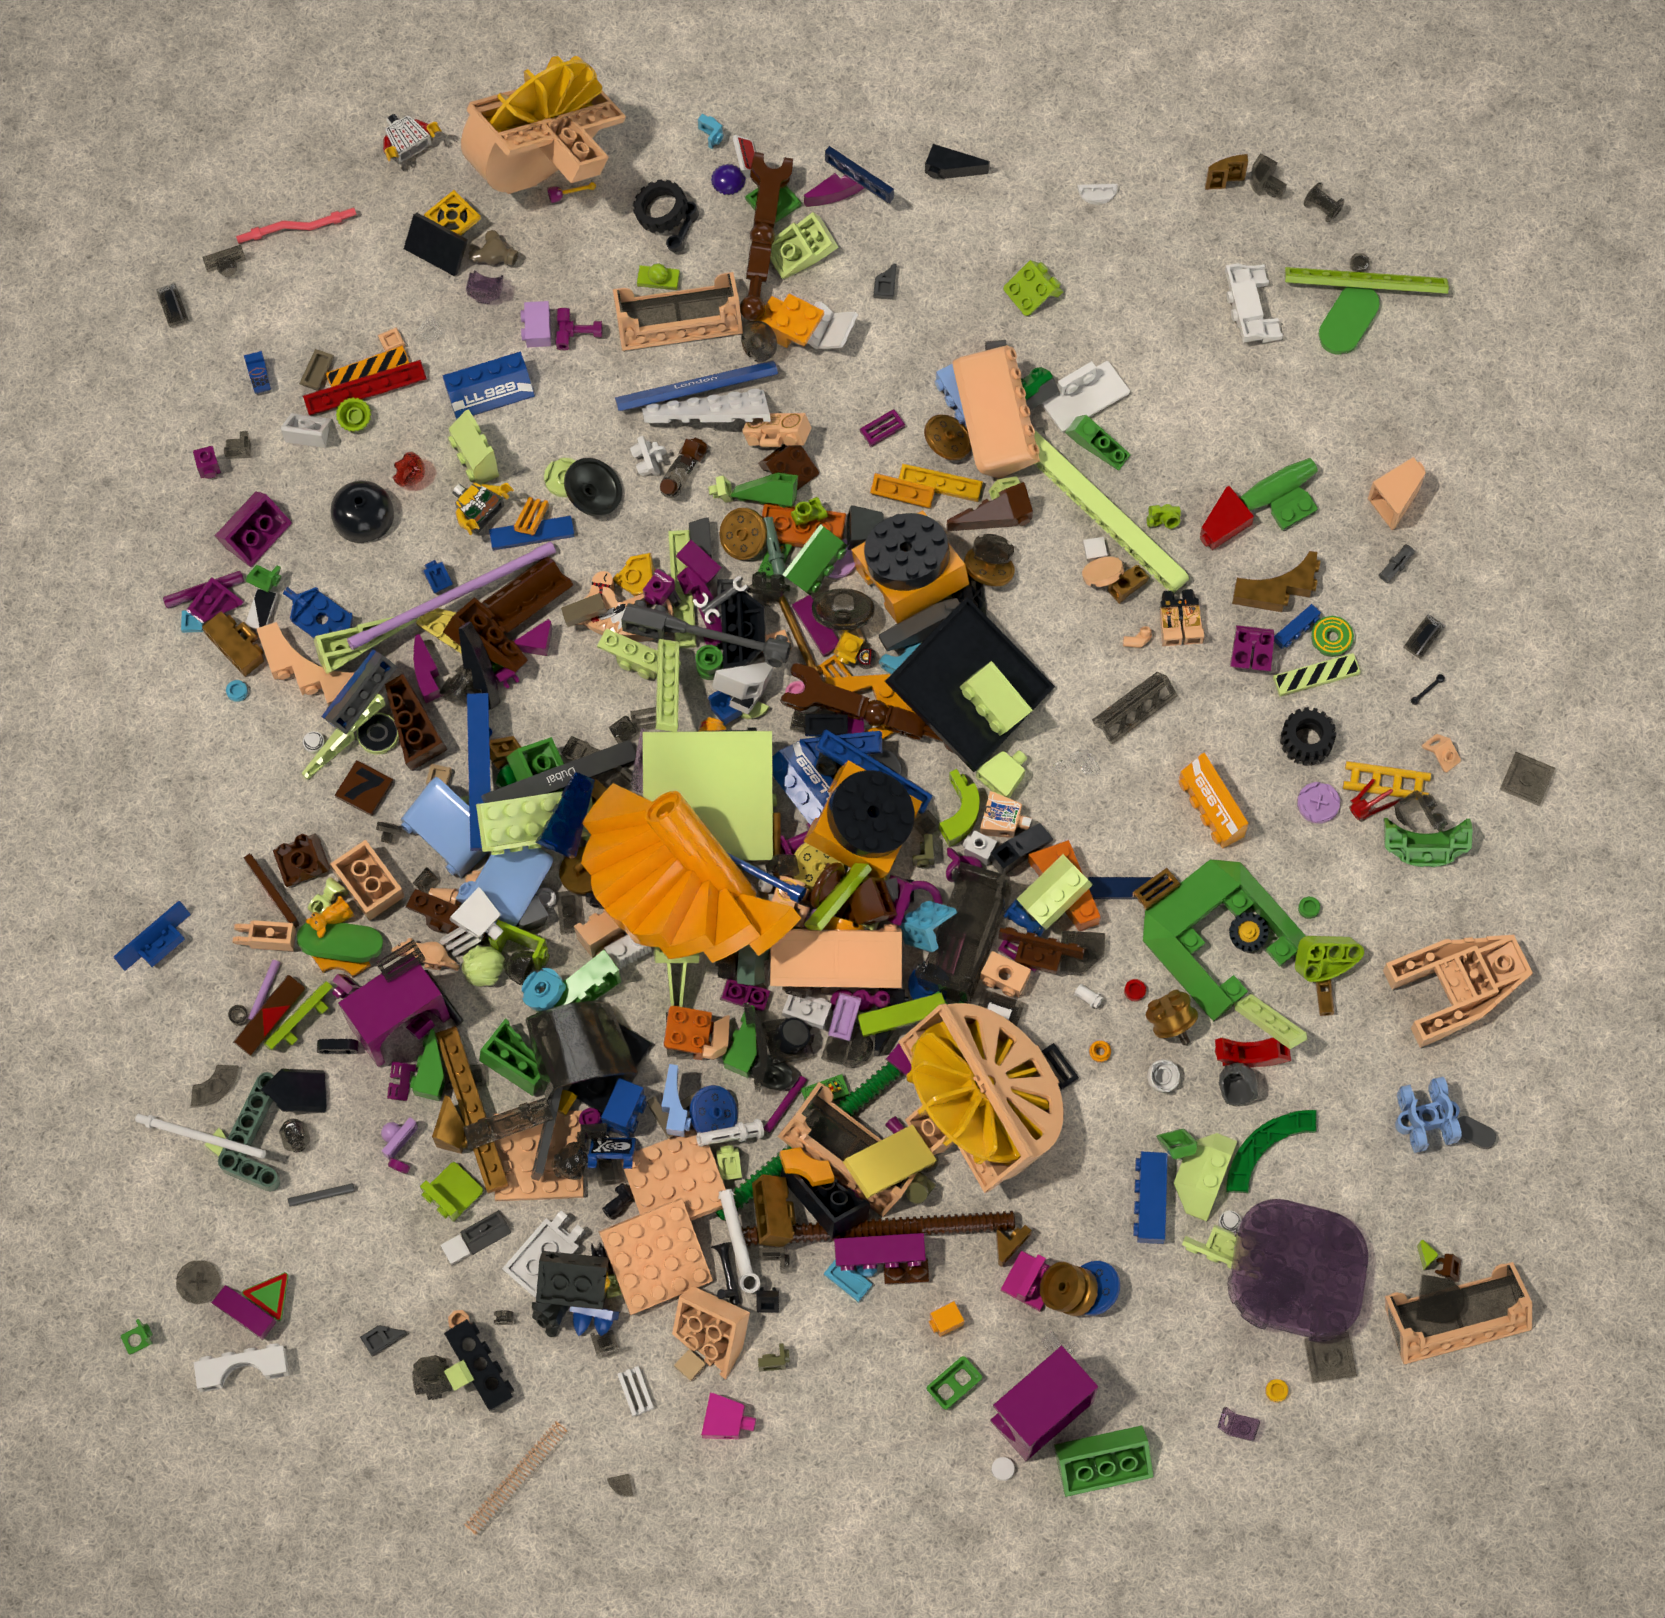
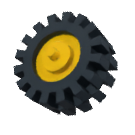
(1248, 932)

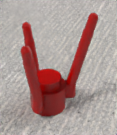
(1361, 808)

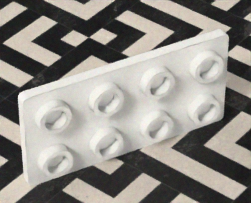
(1085, 393)

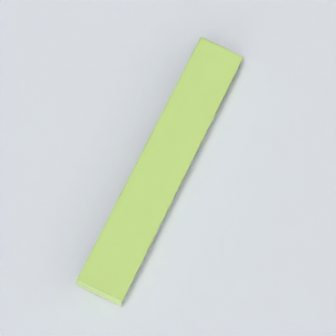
(685, 611)
(667, 685)

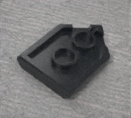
(298, 1090)

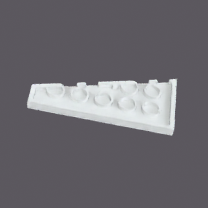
(711, 409)

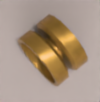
(1068, 1289)

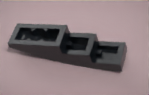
(476, 658)

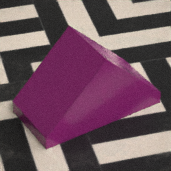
(536, 640)

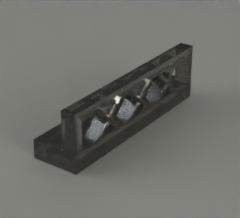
(1134, 700)

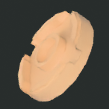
(1103, 571)

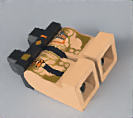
(1179, 613)

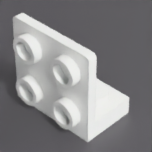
(832, 329)

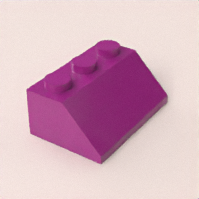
(253, 528)

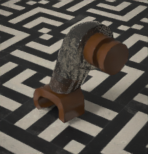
(680, 470)

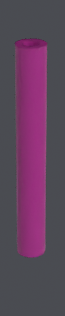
(785, 1104)

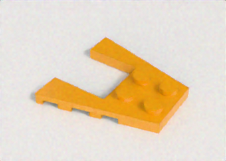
(880, 690)

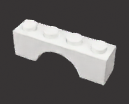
(212, 1372)

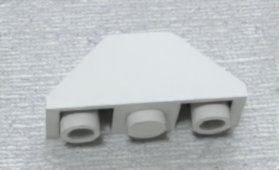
(743, 681)

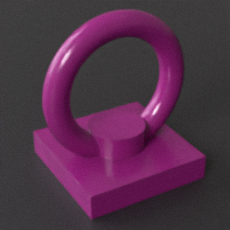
(904, 891)

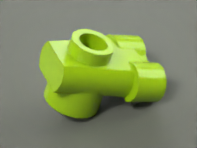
(808, 511)
(1166, 515)

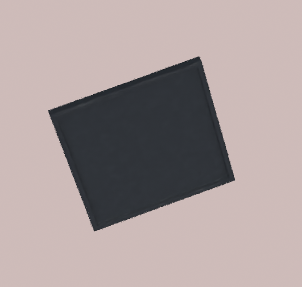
(946, 659)

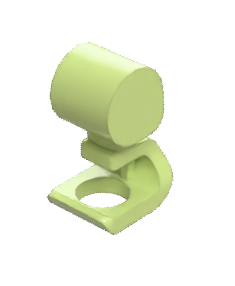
(320, 902)

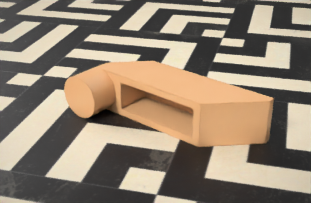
(719, 1039)

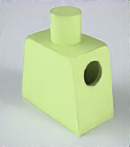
(1003, 773)

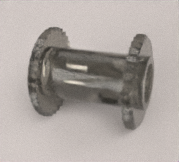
(1324, 202)

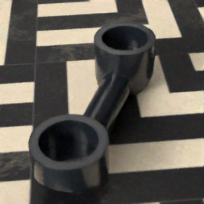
(675, 242)

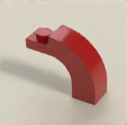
(1252, 1054)

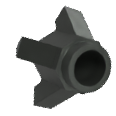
(549, 1316)

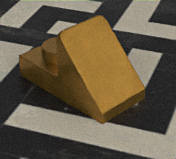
(501, 748)
(1007, 1247)

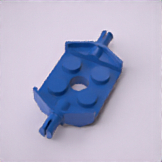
(312, 604)

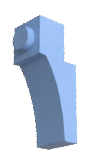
(678, 1119)

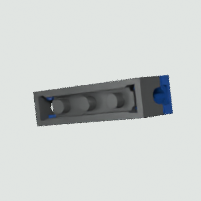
(359, 691)

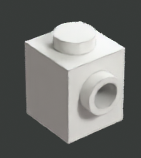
(979, 847)

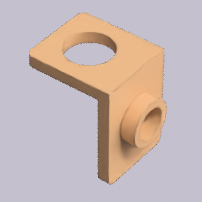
(1444, 751)

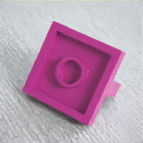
(1025, 1280)

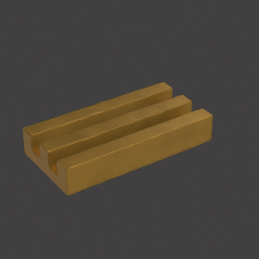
(1142, 899)

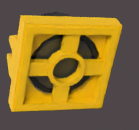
(454, 213)

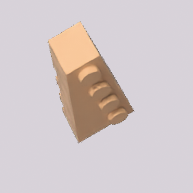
(598, 933)

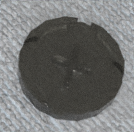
(993, 549)
(198, 1282)

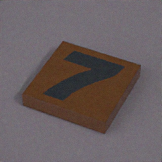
(364, 788)

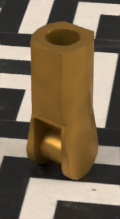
(1325, 999)

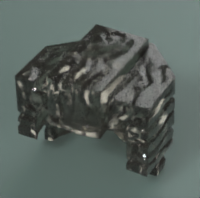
(430, 1377)

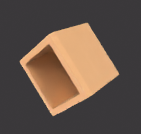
(1396, 491)

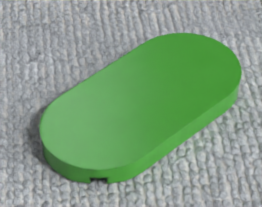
(1348, 319)
(341, 942)

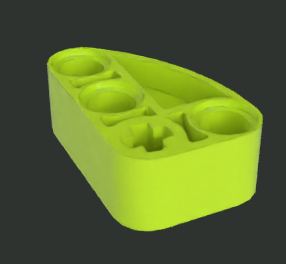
(1323, 963)

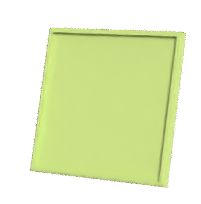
(722, 779)

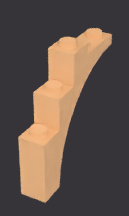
(285, 661)

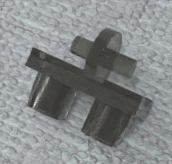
(768, 591)

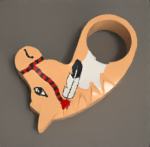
(603, 584)

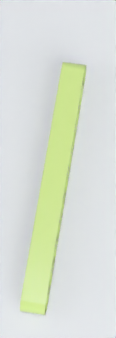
(1109, 517)

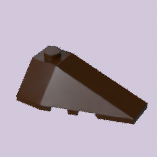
(1007, 510)
(496, 643)

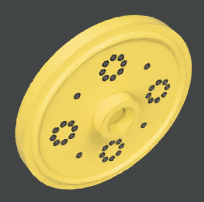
(811, 864)

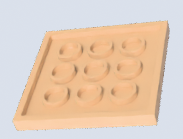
(518, 1158)
(676, 1171)
(655, 1256)

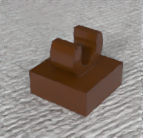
(1451, 1267)

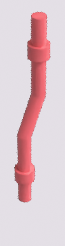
(257, 233)

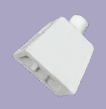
(478, 916)

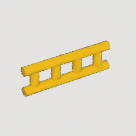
(1377, 771)

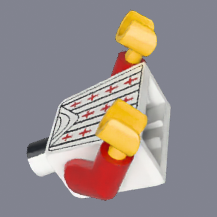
(407, 137)

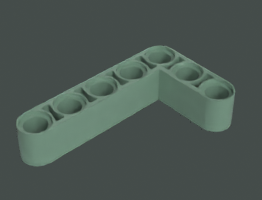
(248, 1135)

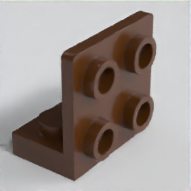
(791, 461)

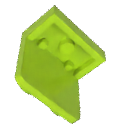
(1032, 287)
(451, 1191)

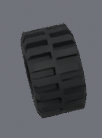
(1303, 751)

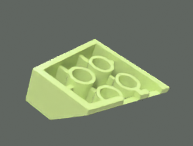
(473, 449)

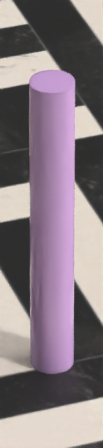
(264, 988)

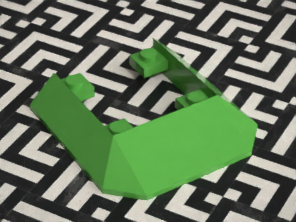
(1173, 940)

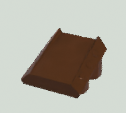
(301, 859)

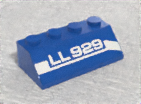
(489, 385)
(797, 775)

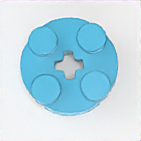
(552, 994)

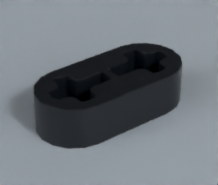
(337, 1046)

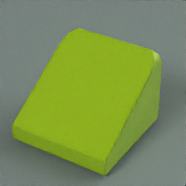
(1426, 1253)

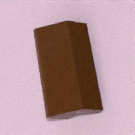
(527, 594)

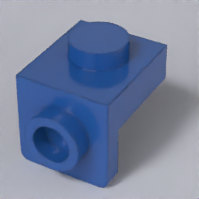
(720, 707)

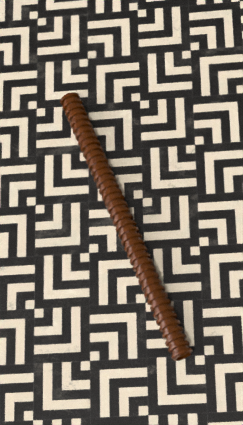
(900, 1227)

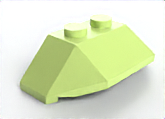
(1203, 1174)

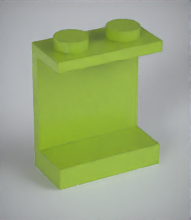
(525, 939)

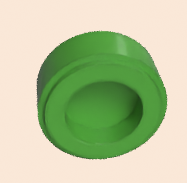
(1309, 907)

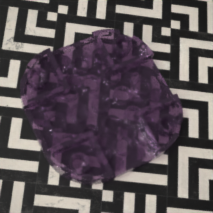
(1298, 1269)

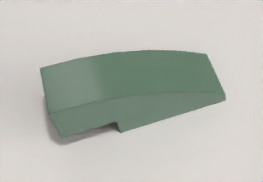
(751, 966)

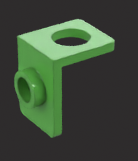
(144, 1332)

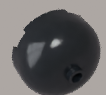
(362, 511)

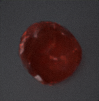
(409, 470)

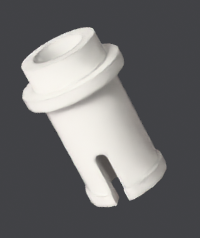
(1088, 996)

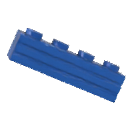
(1297, 626)

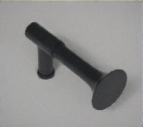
(731, 1292)

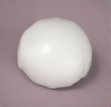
(1163, 1076)

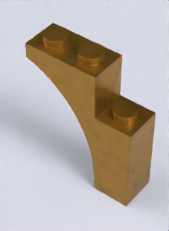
(1274, 592)

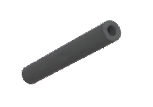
(322, 1194)

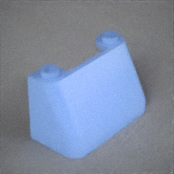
(445, 825)
(510, 881)

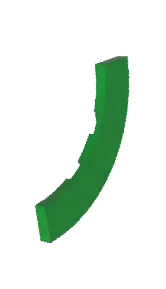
(1261, 1140)

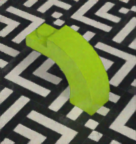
(962, 823)

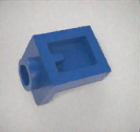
(437, 576)

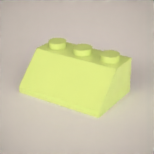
(995, 698)
(1054, 892)

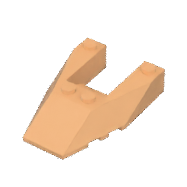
(1473, 975)

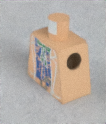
(1003, 817)

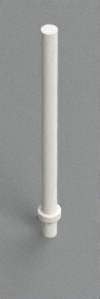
(151, 1121)

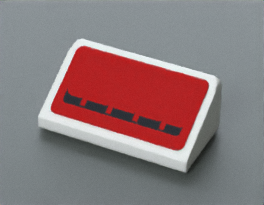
(745, 152)

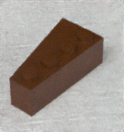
(415, 729)

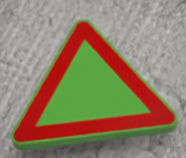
(269, 1295)

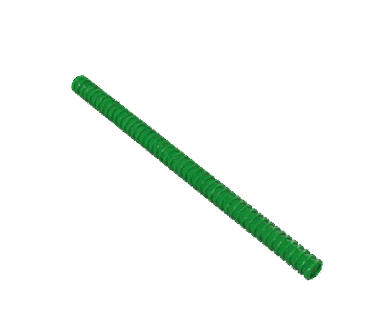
(849, 1105)

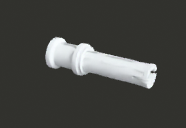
(738, 1132)

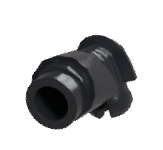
(616, 1205)

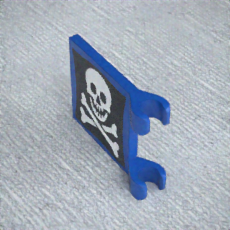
(612, 1149)

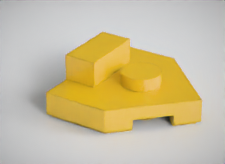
(636, 574)

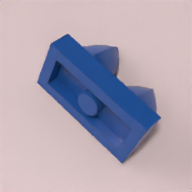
(602, 1319)

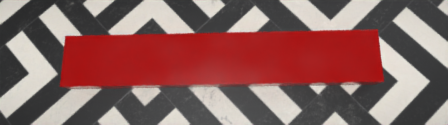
(365, 387)

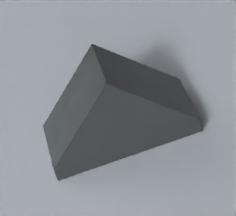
(534, 916)

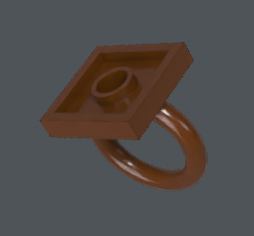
(825, 884)

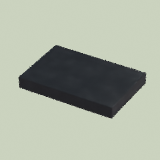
(435, 244)

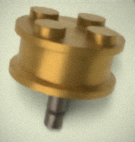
(1172, 1015)

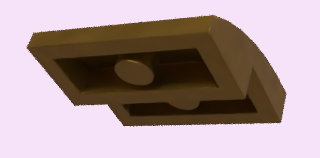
(1225, 170)

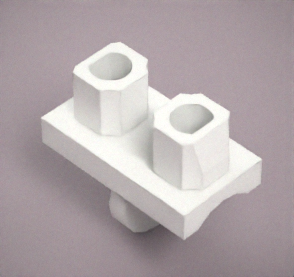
(651, 455)

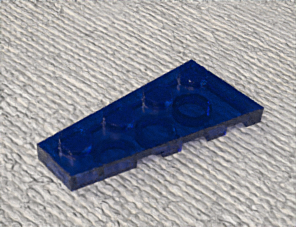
(565, 825)

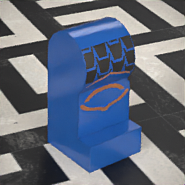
(257, 372)

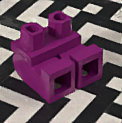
(1251, 638)

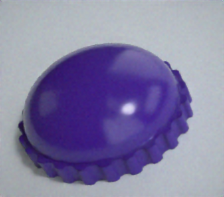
(728, 179)

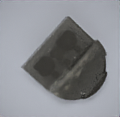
(848, 1052)

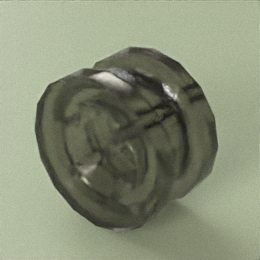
(234, 1009)
(503, 1317)

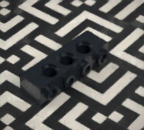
(491, 1398)

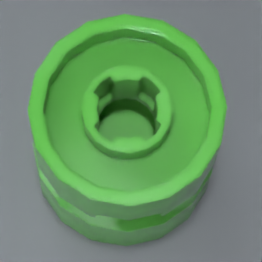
(708, 660)

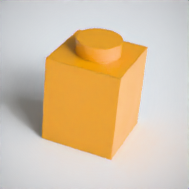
(946, 1319)

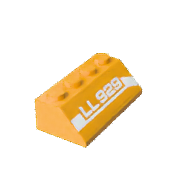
(1213, 801)

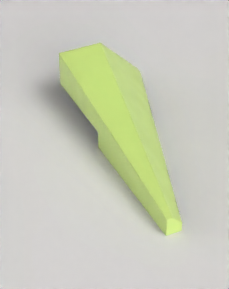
(335, 651)
(339, 740)

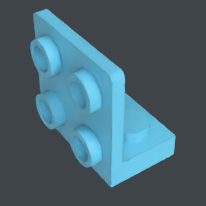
(919, 925)

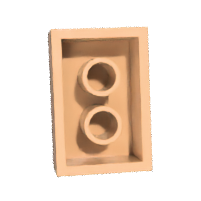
(367, 880)

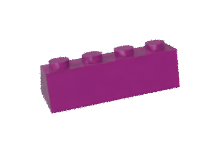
(879, 1250)

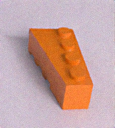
(1084, 911)

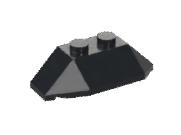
(743, 618)

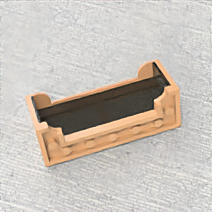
(678, 314)
(833, 1135)
(1491, 1311)

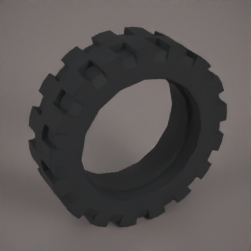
(653, 191)

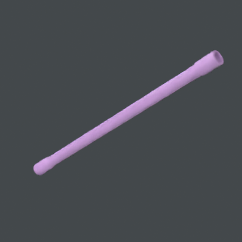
(365, 636)

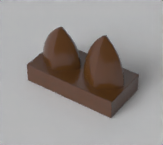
(907, 1274)

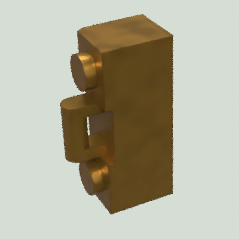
(228, 640)
(772, 1211)

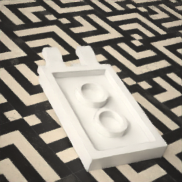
(547, 1237)

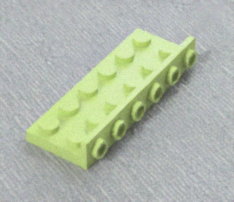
(517, 822)

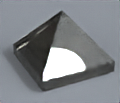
(426, 880)

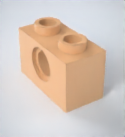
(999, 964)

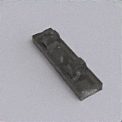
(508, 1123)

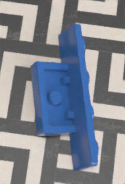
(156, 939)

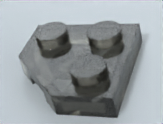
(1094, 950)

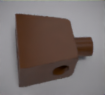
(870, 903)

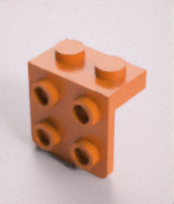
(688, 1030)

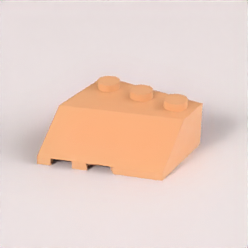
(711, 1328)

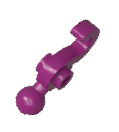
(880, 999)

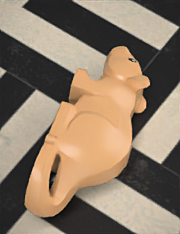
(434, 953)

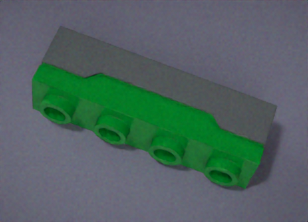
(1039, 387)

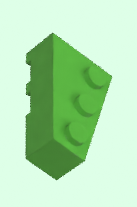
(511, 1058)

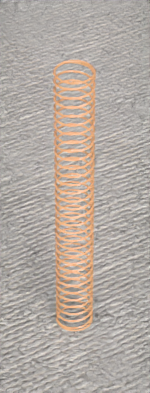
(474, 1531)

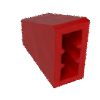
(1225, 520)

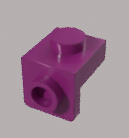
(206, 462)

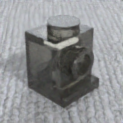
(727, 966)

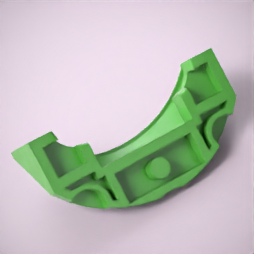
(1430, 848)

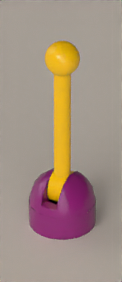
(556, 194)

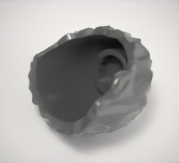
(1238, 1084)

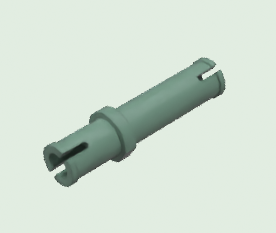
(775, 556)

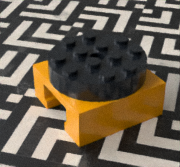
(910, 563)
(850, 833)

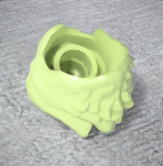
(482, 965)

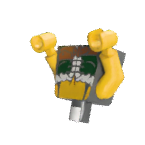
(479, 504)

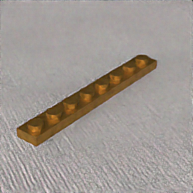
(470, 1105)

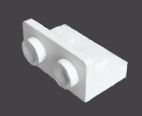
(810, 1010)

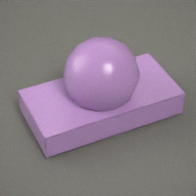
(844, 1016)
(397, 1136)

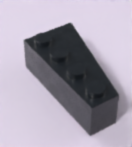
(830, 1203)

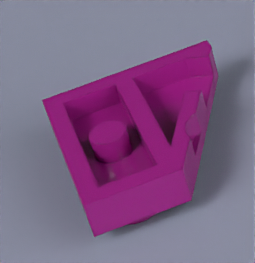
(212, 600)

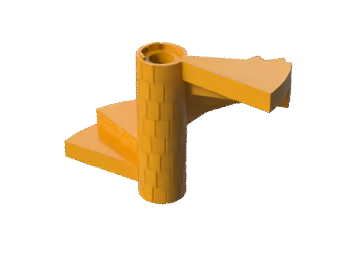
(673, 880)

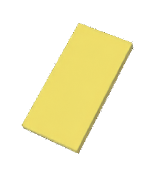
(889, 1161)

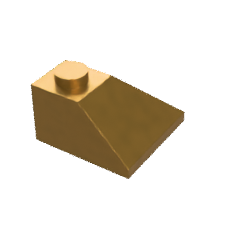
(449, 1128)

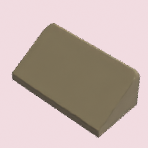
(583, 610)

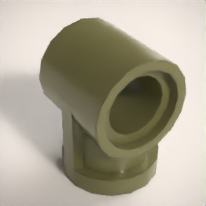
(919, 1188)

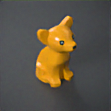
(332, 914)

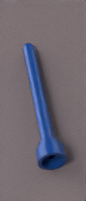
(795, 892)

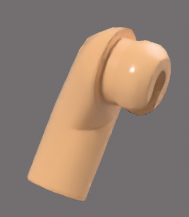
(1139, 640)

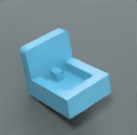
(711, 127)

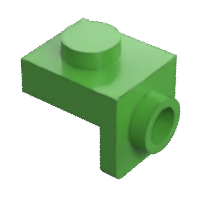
(264, 578)

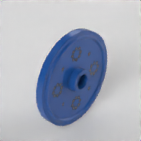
(713, 1109)
(1108, 1286)

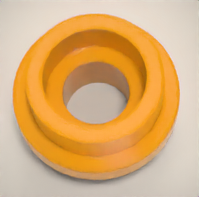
(1102, 1045)

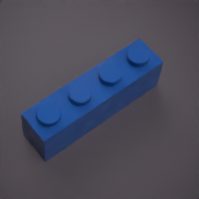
(1151, 1197)

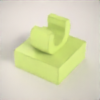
(722, 489)

